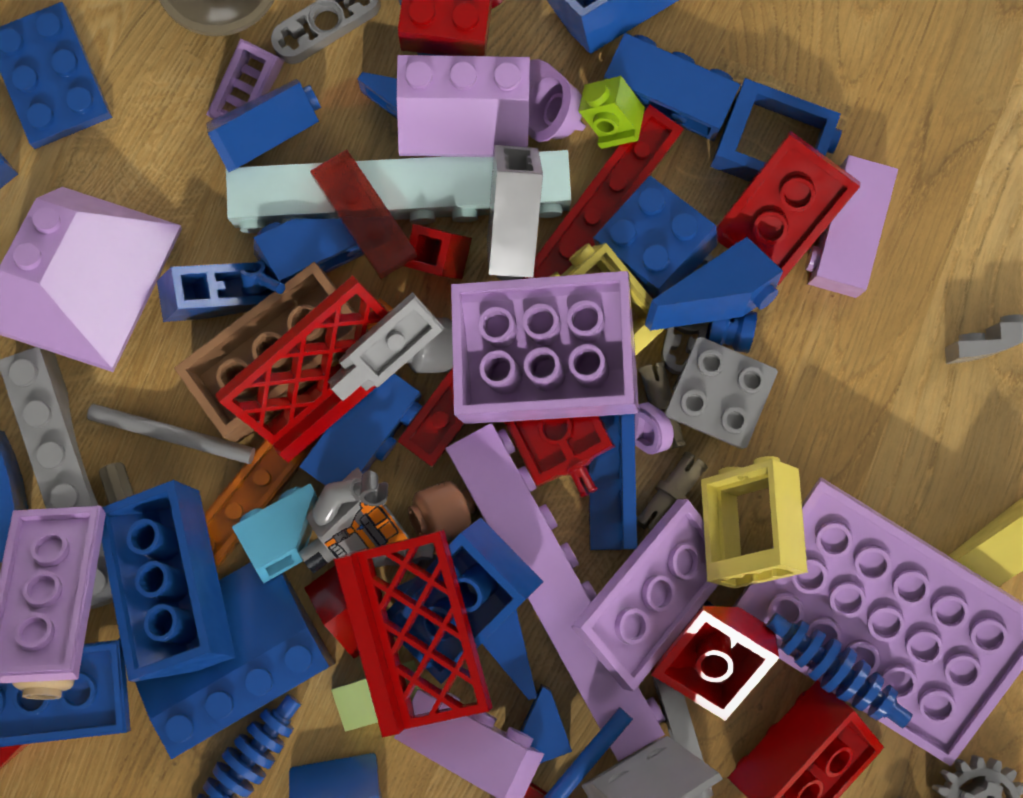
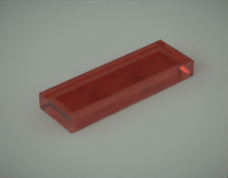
(363, 214)

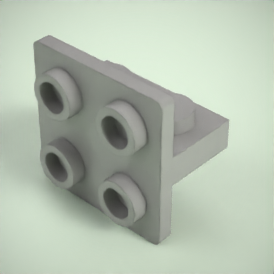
(721, 392)

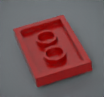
(788, 203)

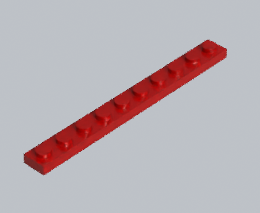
(618, 179)

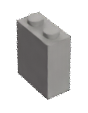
(514, 212)

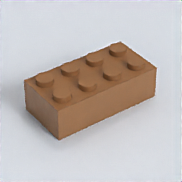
(248, 338)

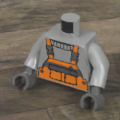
(353, 518)

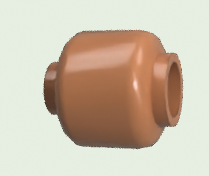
(441, 508)

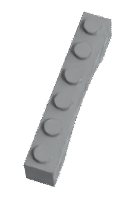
(49, 437)

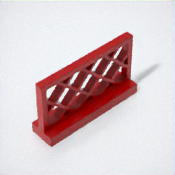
(319, 407)
(380, 650)

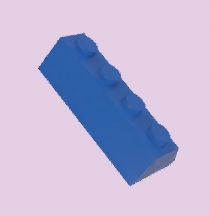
(165, 583)

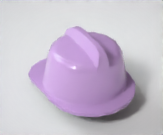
(552, 104)

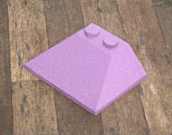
(81, 275)

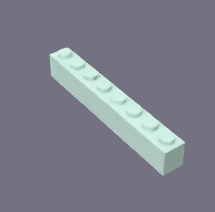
(408, 187)

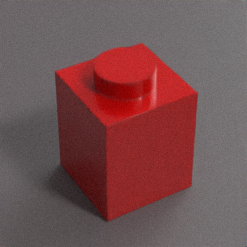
(439, 251)

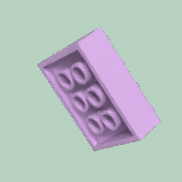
(543, 348)

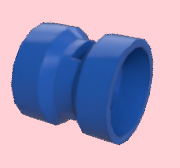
(734, 332)

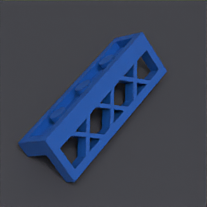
(614, 502)

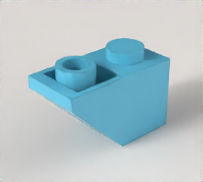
(277, 532)

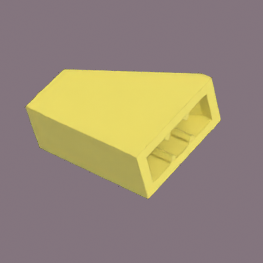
(996, 548)

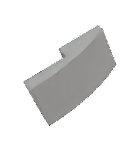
(978, 345)

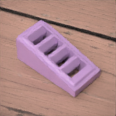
(237, 66)

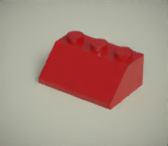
(809, 752)

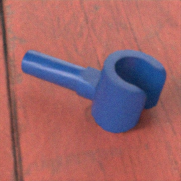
(260, 281)

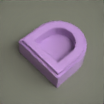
(652, 429)

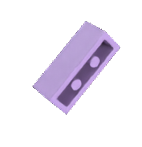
(852, 238)
(475, 749)

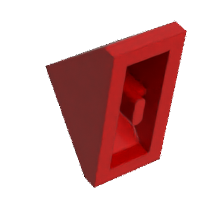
(331, 607)

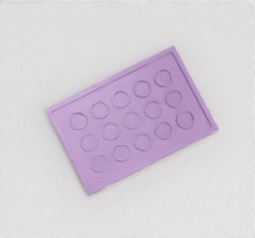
(907, 611)

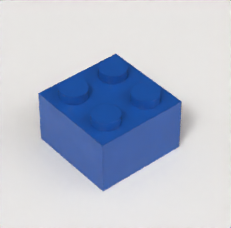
(658, 237)

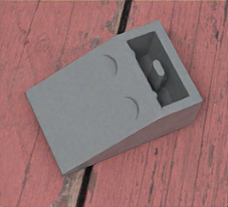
(655, 771)

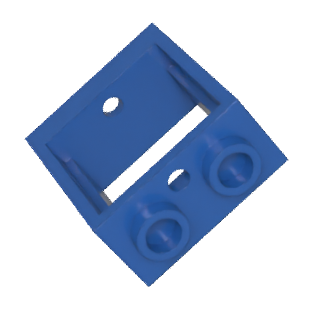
(746, 167)

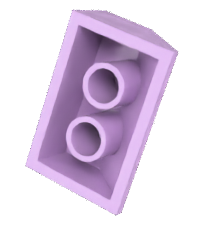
(461, 104)

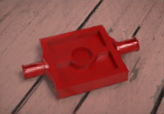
(561, 448)

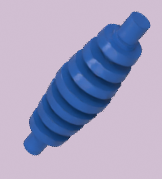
(839, 670)
(254, 751)

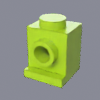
(612, 111)

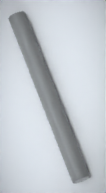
(171, 433)

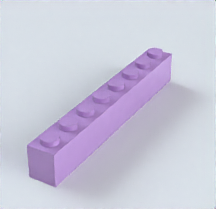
(511, 511)

